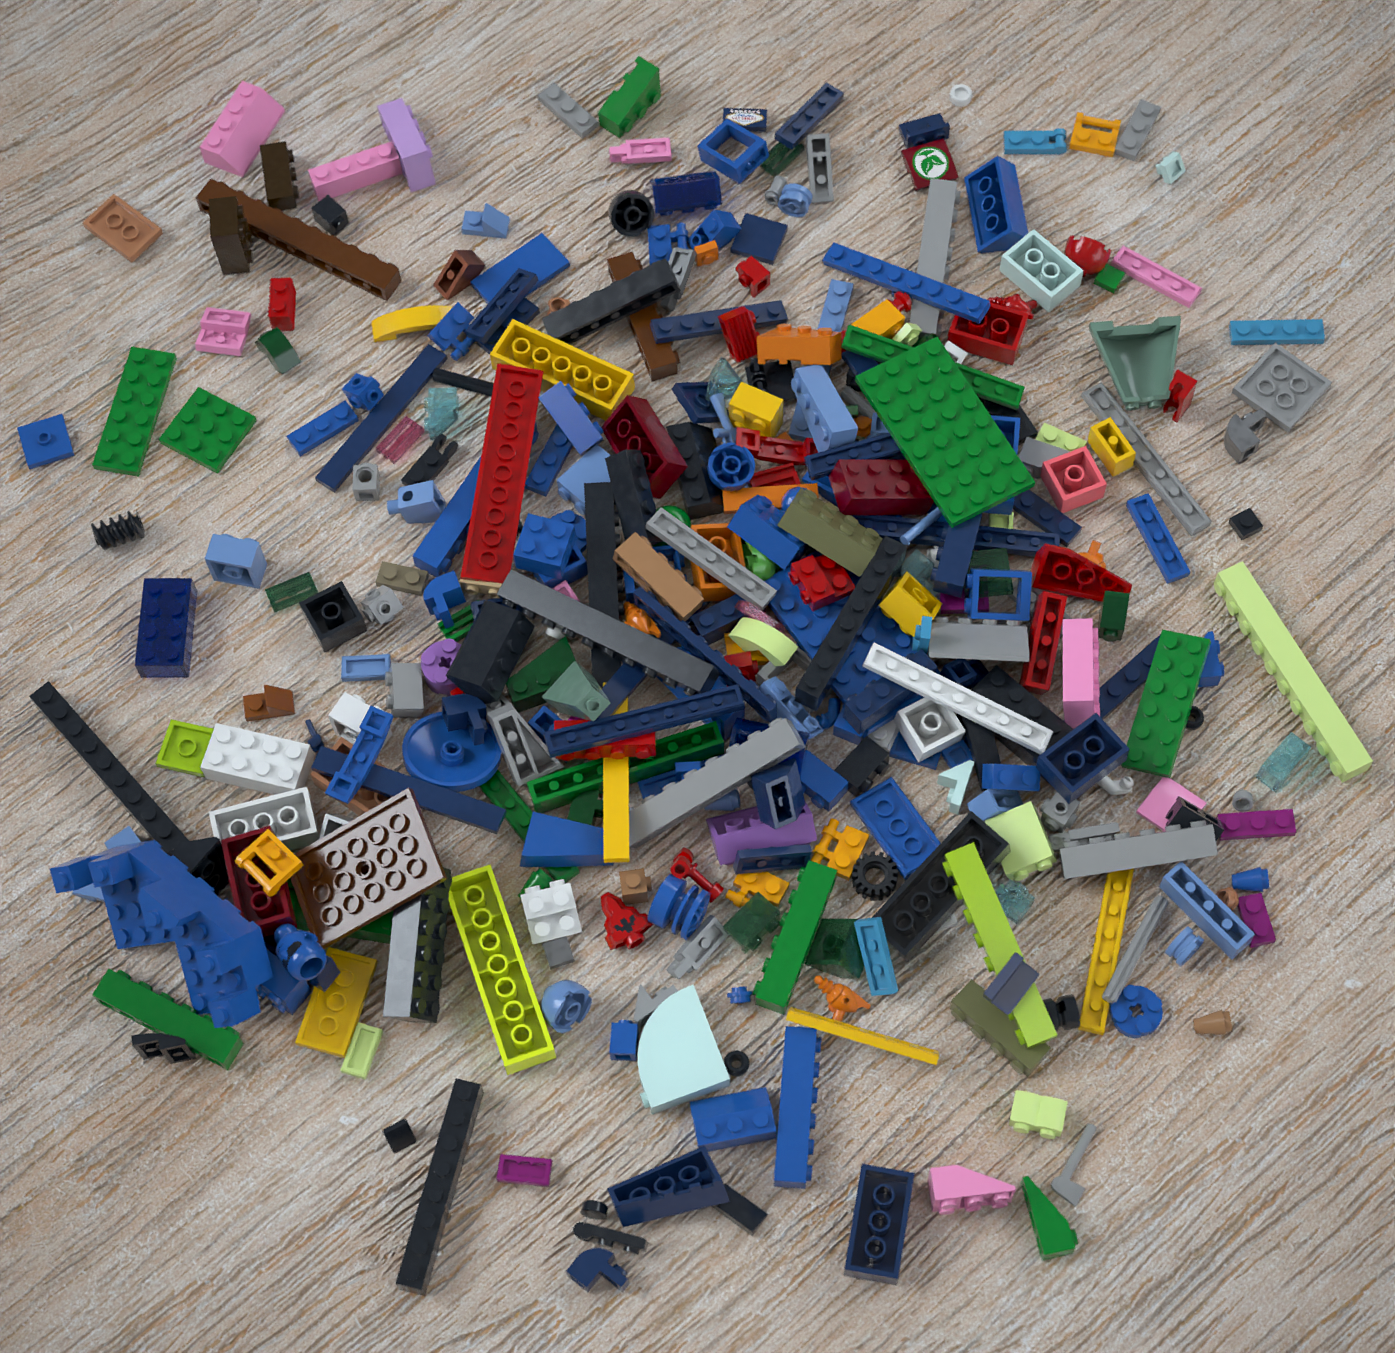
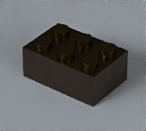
(230, 235)

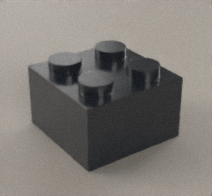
(333, 616)

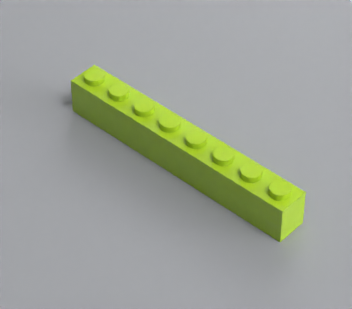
(996, 938)

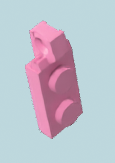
(642, 151)

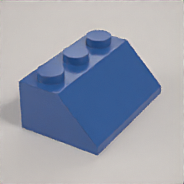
(733, 1119)

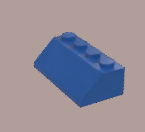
(996, 206)

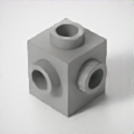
(381, 605)
(1058, 813)

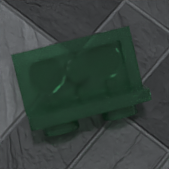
(753, 922)

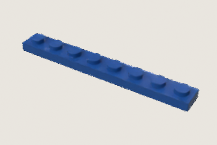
(906, 281)

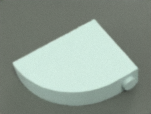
(679, 1054)

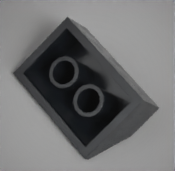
(204, 860)

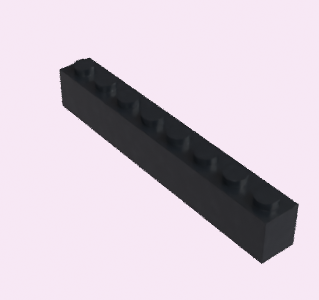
(850, 623)
(439, 1187)

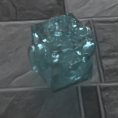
(1014, 900)

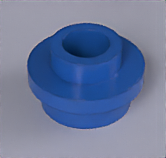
(739, 995)

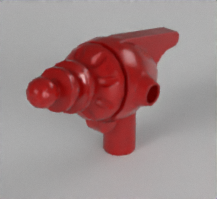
(1015, 302)

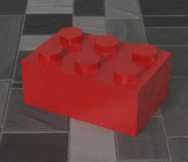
(995, 337)

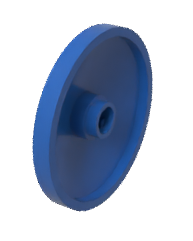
(449, 757)

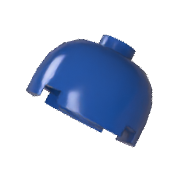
(731, 467)

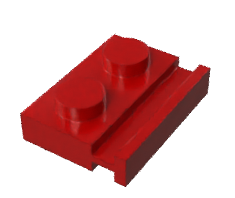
(776, 476)

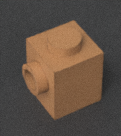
(635, 886)

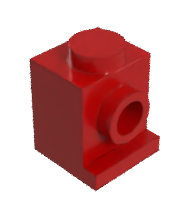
(753, 275)
(744, 663)

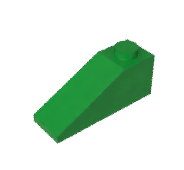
(1049, 1225)

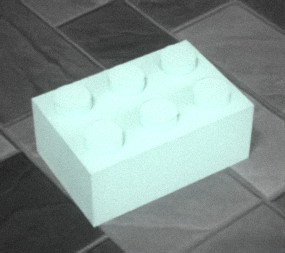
(1041, 270)

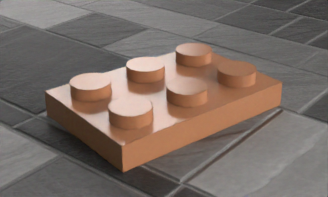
(122, 228)

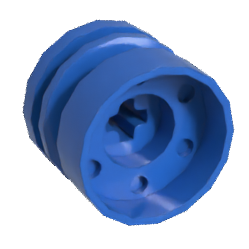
(675, 905)

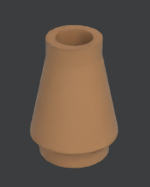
(1213, 1023)

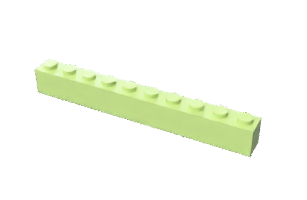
(1292, 672)

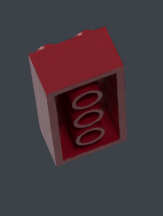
(638, 428)
(878, 488)
(249, 894)

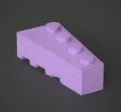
(408, 143)

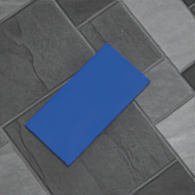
(535, 256)
(896, 826)

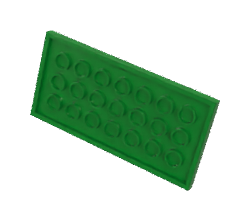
(944, 432)

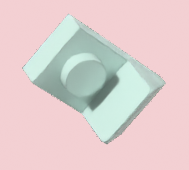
(957, 780)

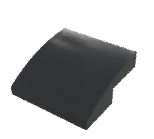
(157, 1044)

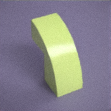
(757, 635)

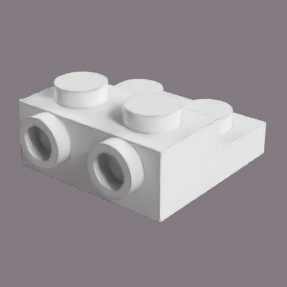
(550, 911)

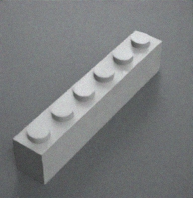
(1139, 850)

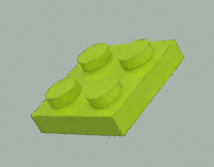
(184, 748)

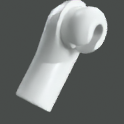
(1116, 787)

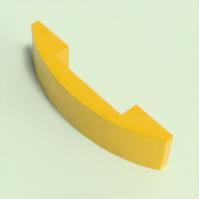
(407, 321)

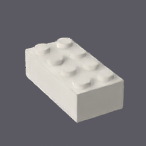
(256, 760)
(287, 813)

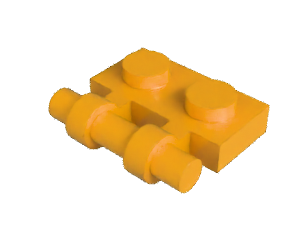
(848, 850)
(768, 885)

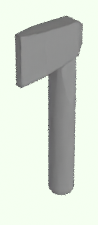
(1062, 1185)

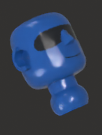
(299, 952)

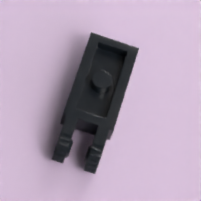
(430, 462)
(609, 1237)

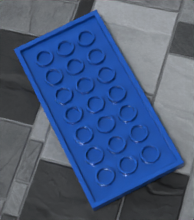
(811, 628)

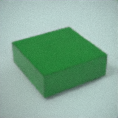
(1109, 278)

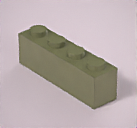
(996, 1028)

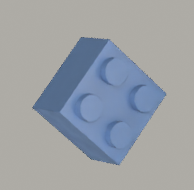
(236, 560)

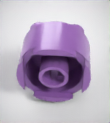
(435, 664)

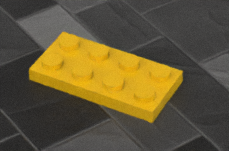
(335, 1013)

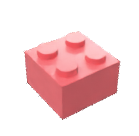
(1073, 479)

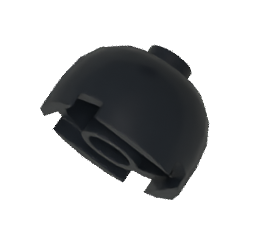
(631, 213)

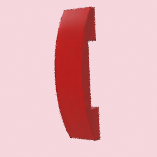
(775, 449)

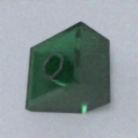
(836, 949)

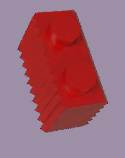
(282, 303)
(739, 333)

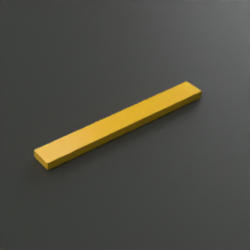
(616, 805)
(1105, 950)

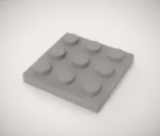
(1281, 387)

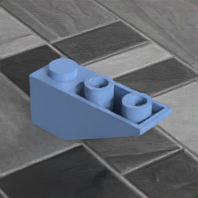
(789, 708)

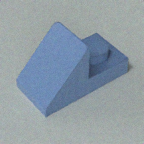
(487, 223)

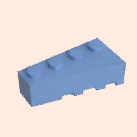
(823, 408)

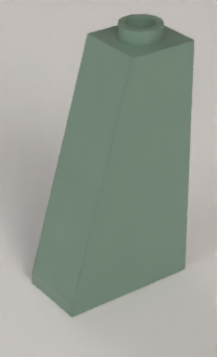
(577, 694)

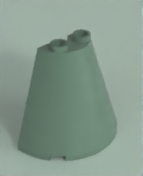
(1139, 359)

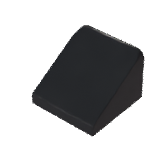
(399, 1136)

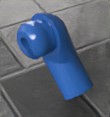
(828, 719)

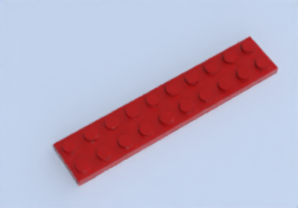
(502, 474)

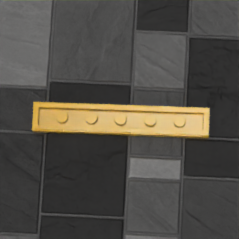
(862, 1035)

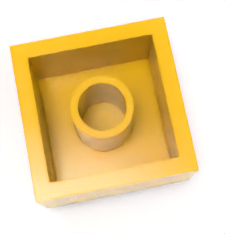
(756, 410)
(908, 602)

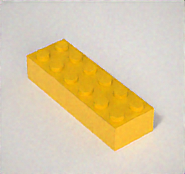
(595, 381)

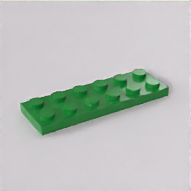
(134, 411)
(1166, 703)

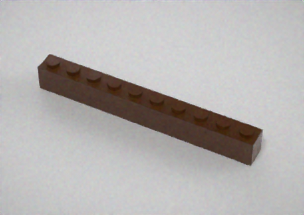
(309, 243)

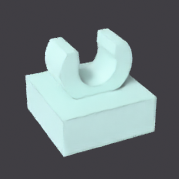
(1171, 167)

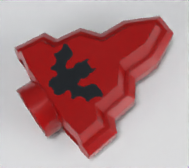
(623, 923)

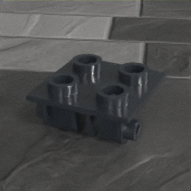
(771, 378)

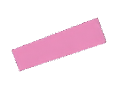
(1156, 276)

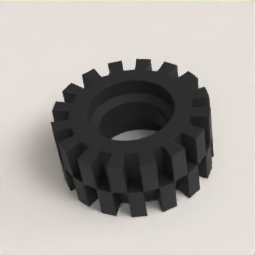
(871, 890)

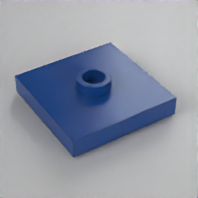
(45, 441)

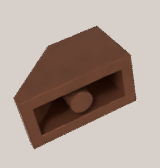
(458, 272)

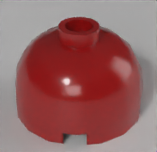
(1087, 254)

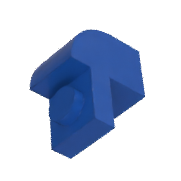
(442, 595)

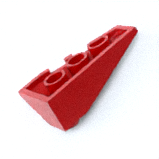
(1070, 573)

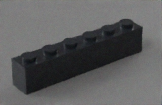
(612, 303)

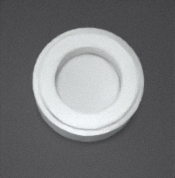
(960, 95)

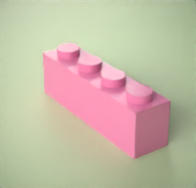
(355, 171)

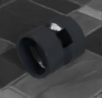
(1063, 1012)

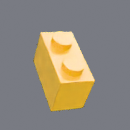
(1111, 446)

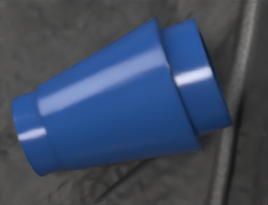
(1251, 880)

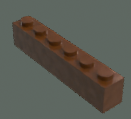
(658, 358)

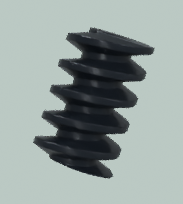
(118, 530)

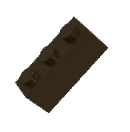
(279, 175)

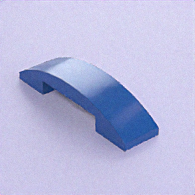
(361, 756)

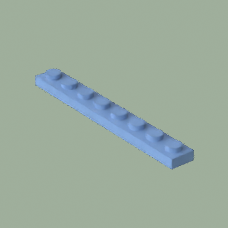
(831, 317)

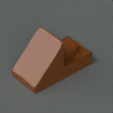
(271, 704)

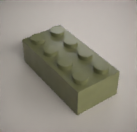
(830, 531)

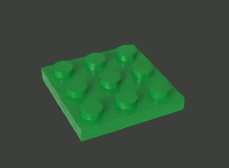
(207, 430)

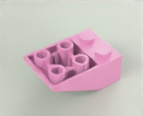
(961, 1188)

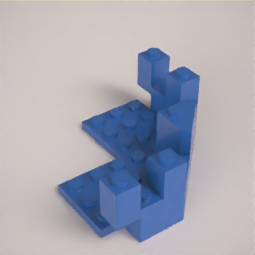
(158, 902)

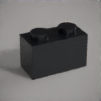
(863, 766)

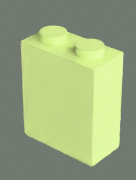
(1027, 841)

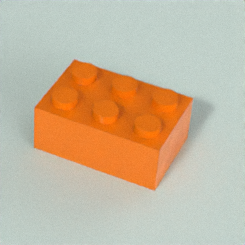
(727, 542)

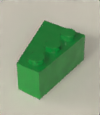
(632, 99)

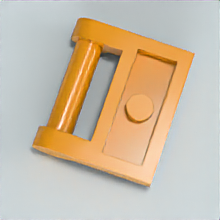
(1094, 140)
(275, 856)

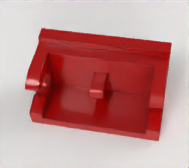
(1181, 394)

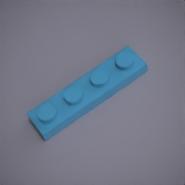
(1276, 331)

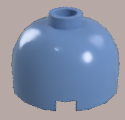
(565, 1004)

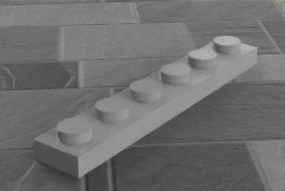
(711, 559)

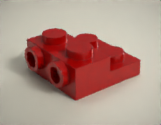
(820, 581)

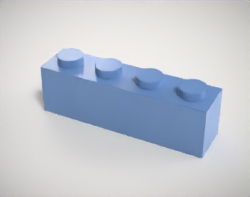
(1206, 910)

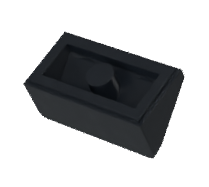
(741, 1211)

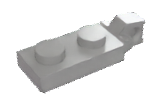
(1083, 835)
(698, 947)

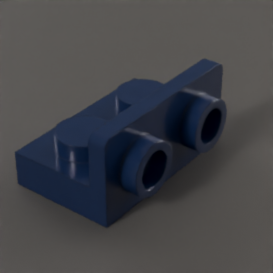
(924, 130)

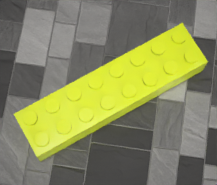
(499, 970)

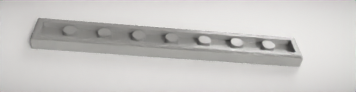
(1149, 461)

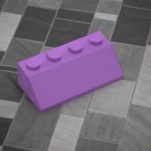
(745, 831)

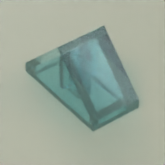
(722, 380)

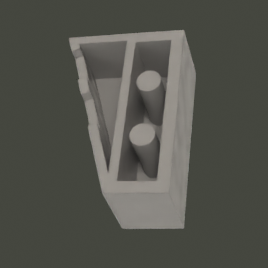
(521, 747)

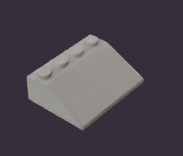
(978, 639)

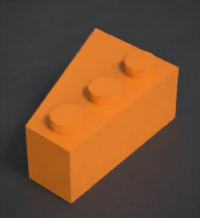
(799, 344)

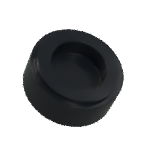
(594, 1210)

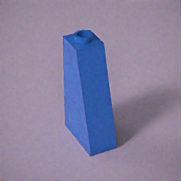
(562, 843)

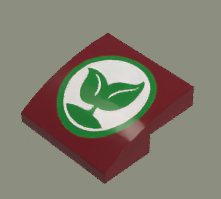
(929, 161)

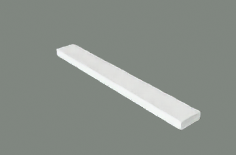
(957, 698)

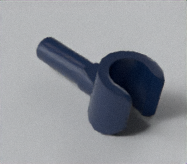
(316, 741)

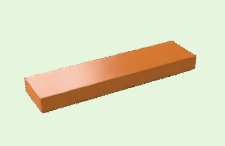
(733, 499)

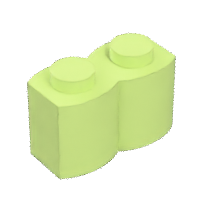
(1038, 1114)

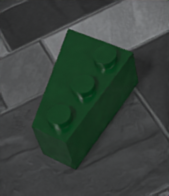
(534, 679)

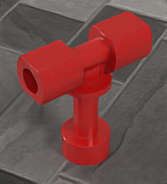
(683, 867)

